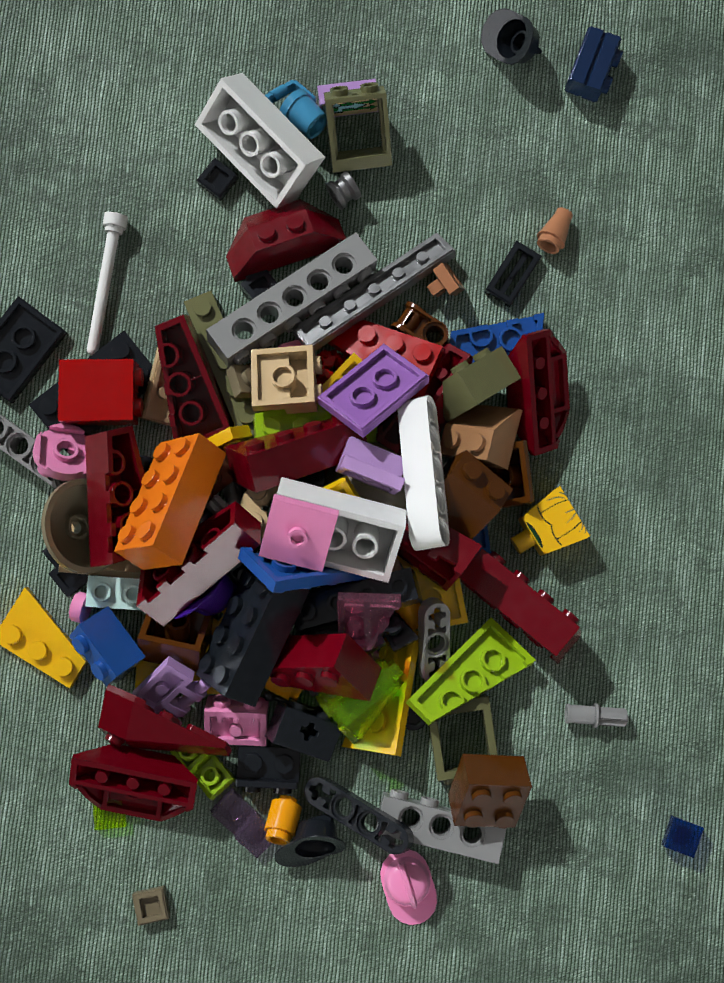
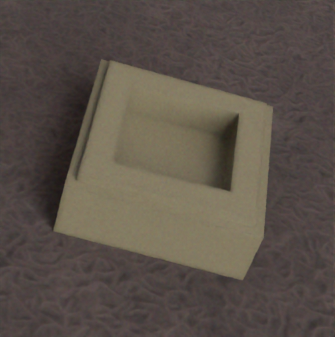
(151, 905)

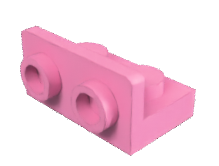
(236, 721)

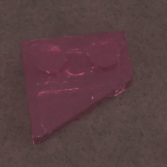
(365, 615)

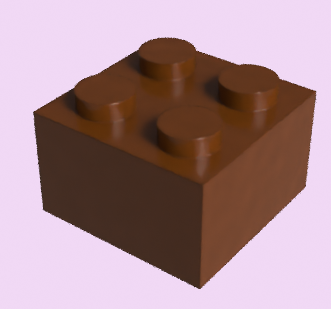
(489, 790)

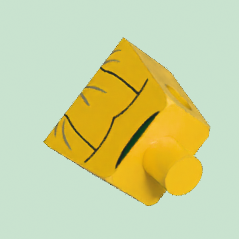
(550, 525)

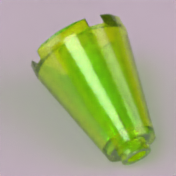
(357, 716)

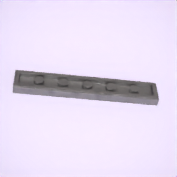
(374, 292)

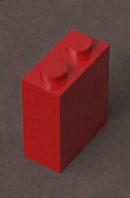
(99, 392)

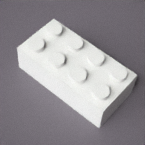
(259, 140)
(365, 530)

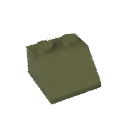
(477, 381)

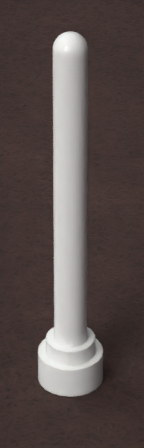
(114, 226)

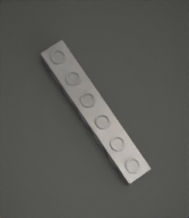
(349, 253)

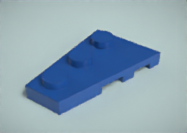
(496, 335)

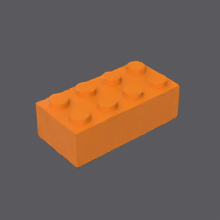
(170, 502)

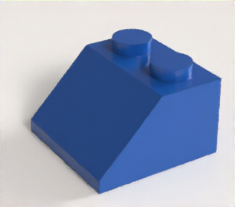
(106, 646)

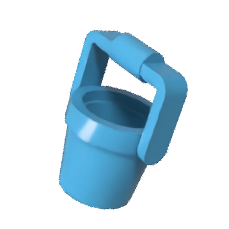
(300, 108)

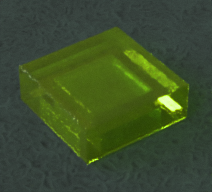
(107, 819)

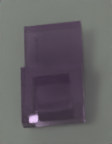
(242, 821)

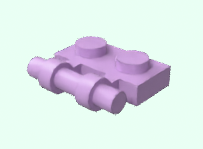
(166, 683)

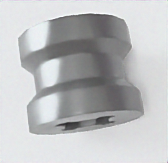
(343, 190)

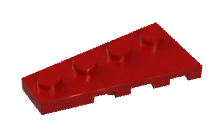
(367, 337)

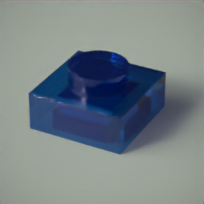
(682, 836)

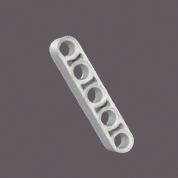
(423, 474)

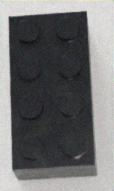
(250, 639)

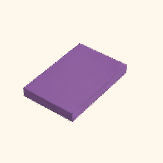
(373, 390)

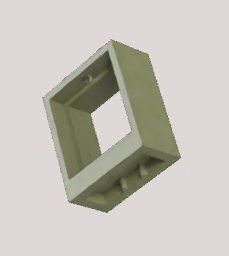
(365, 157)
(479, 703)

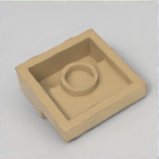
(285, 379)

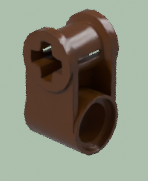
(419, 323)

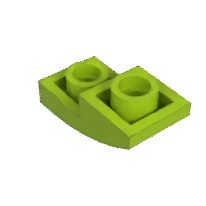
(209, 770)

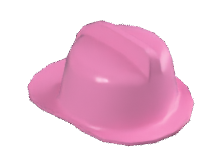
(408, 887)

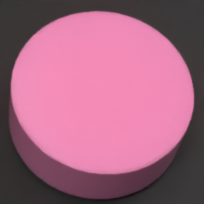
(77, 610)

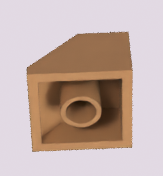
(483, 432)

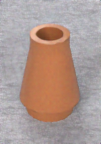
(554, 233)

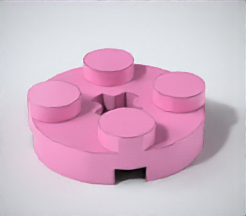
(51, 462)

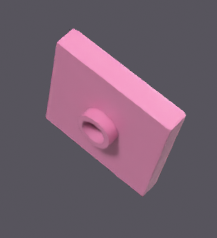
(298, 532)

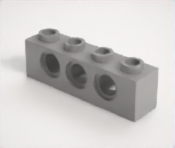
(485, 846)

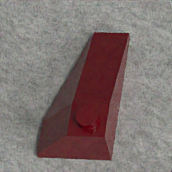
(133, 723)

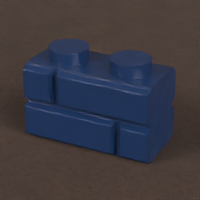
(593, 64)

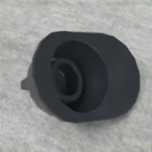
(510, 37)
(312, 842)

